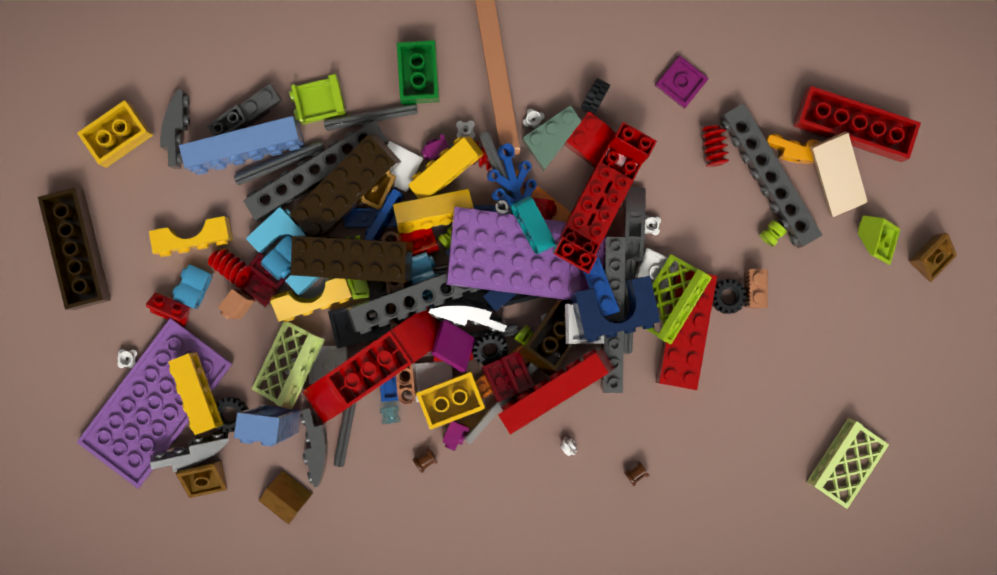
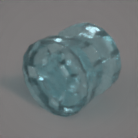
(390, 415)

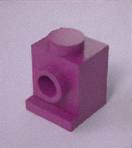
(434, 148)
(455, 435)

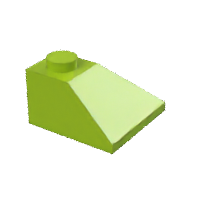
(879, 237)

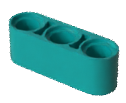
(533, 225)

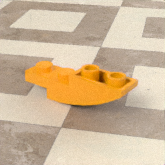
(792, 150)

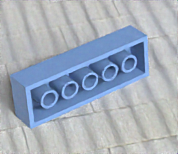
(242, 145)
(267, 424)

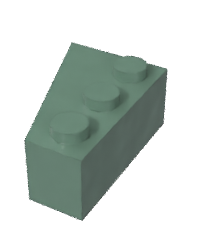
(550, 137)

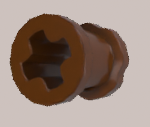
(425, 460)
(636, 473)

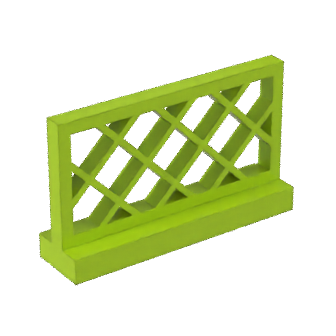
(684, 303)

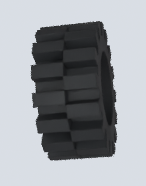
(595, 96)
(739, 296)
(487, 338)
(229, 402)

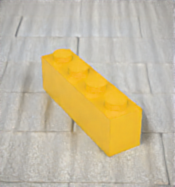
(446, 168)
(430, 211)
(195, 393)

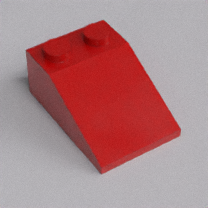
(590, 139)

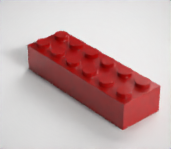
(867, 125)
(682, 360)
(554, 392)

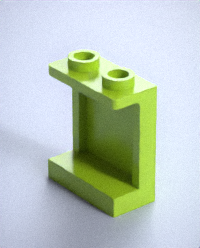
(318, 100)

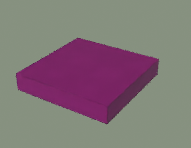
(681, 82)
(453, 345)

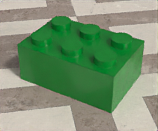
(418, 72)

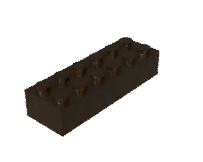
(346, 187)
(74, 248)
(351, 258)

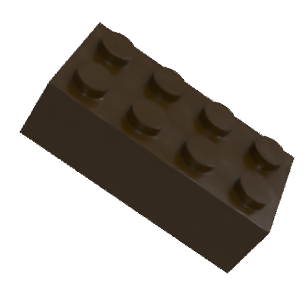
(548, 344)

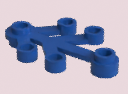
(512, 183)

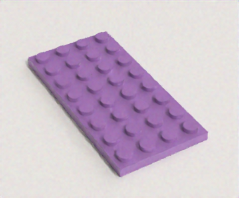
(495, 255)
(146, 408)

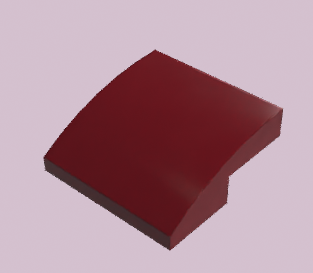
(261, 283)
(508, 376)

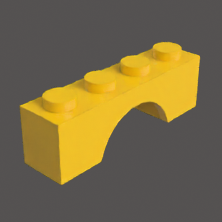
(215, 231)
(288, 305)

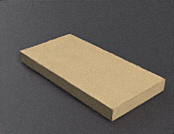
(839, 174)

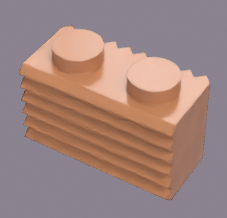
(756, 288)
(235, 304)

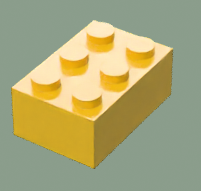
(115, 134)
(450, 400)

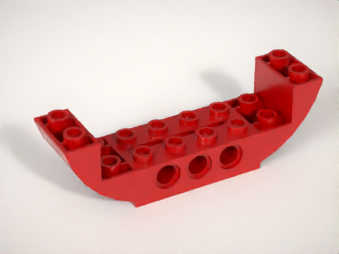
(602, 197)
(373, 366)

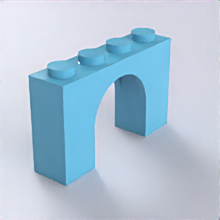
(272, 229)

